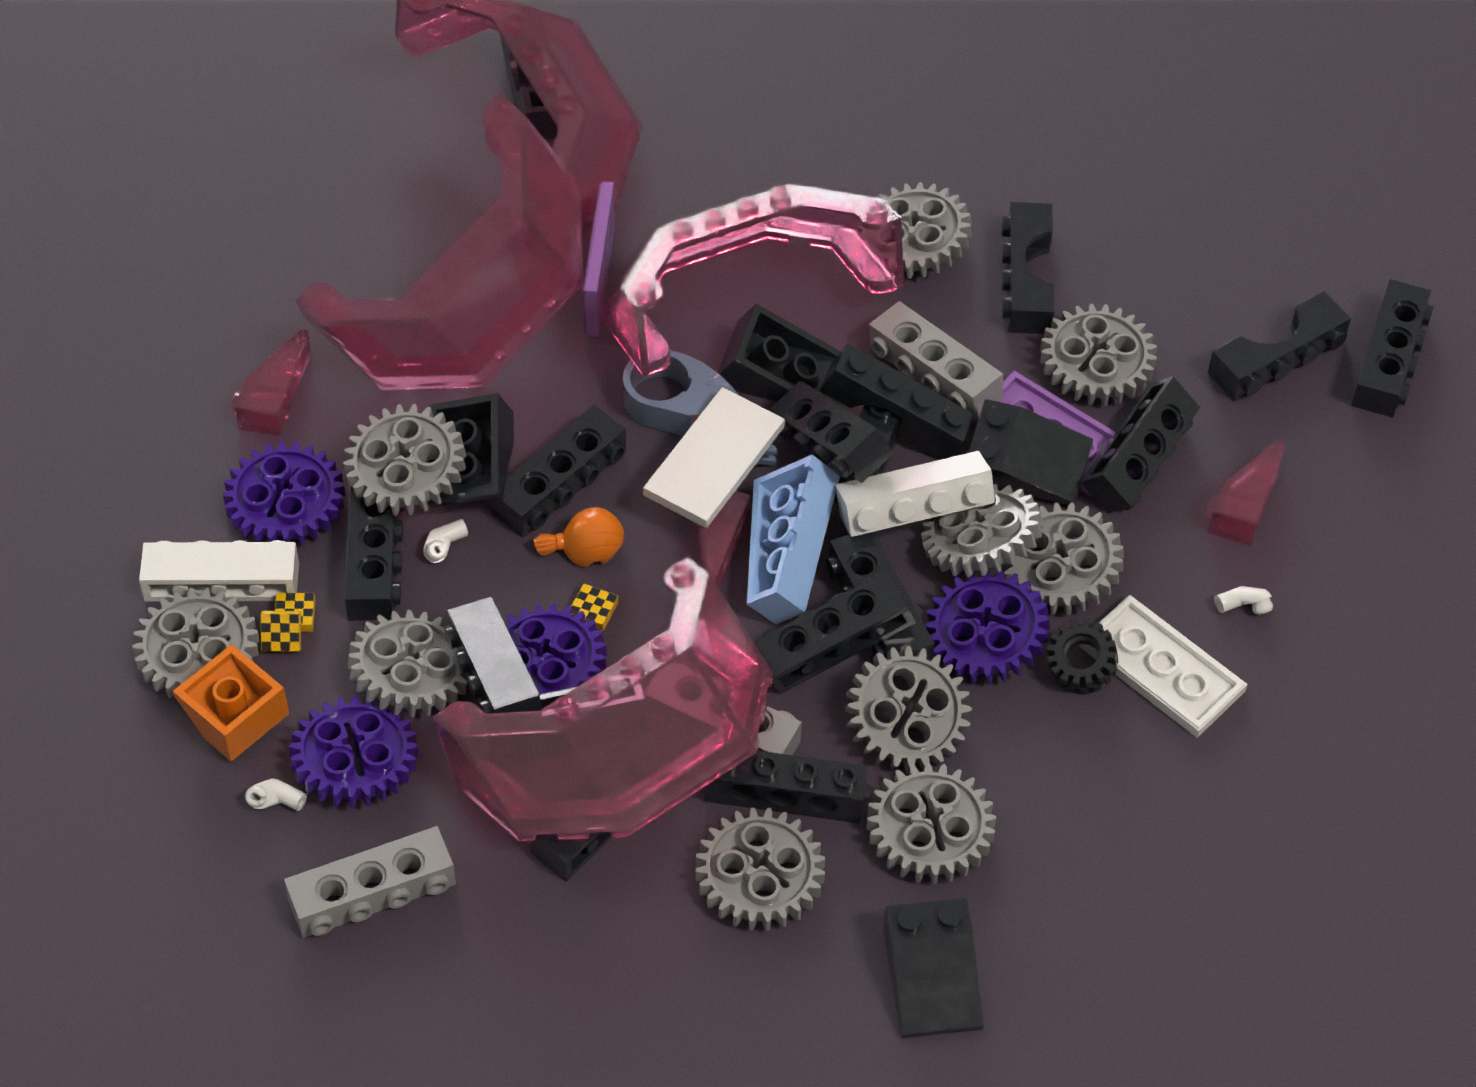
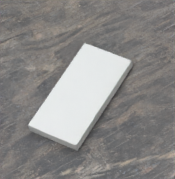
(714, 457)
(1169, 667)

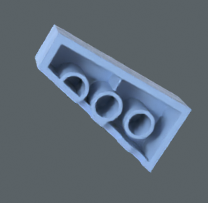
(787, 536)

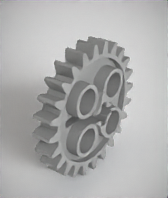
(931, 227)
(1116, 363)
(404, 459)
(984, 534)
(1065, 557)
(195, 641)
(406, 664)
(878, 691)
(897, 830)
(760, 869)

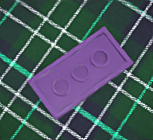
(599, 259)
(1027, 394)

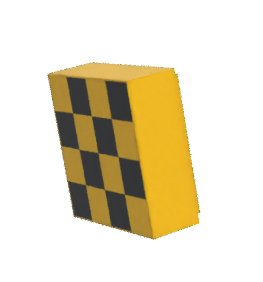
(298, 602)
(595, 604)
(280, 630)

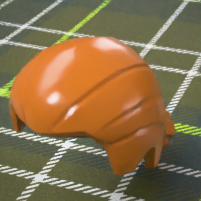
(588, 538)

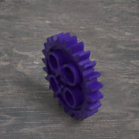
(284, 494)
(988, 626)
(548, 654)
(326, 759)

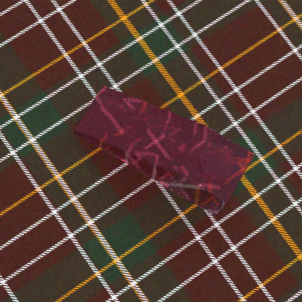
(272, 387)
(1244, 497)
(720, 539)

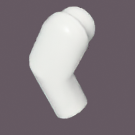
(440, 539)
(1244, 595)
(274, 792)

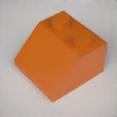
(232, 702)

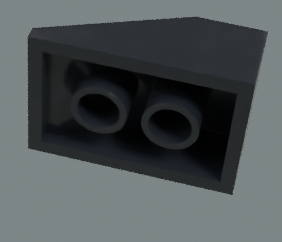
(773, 355)
(488, 440)
(1031, 452)
(933, 967)

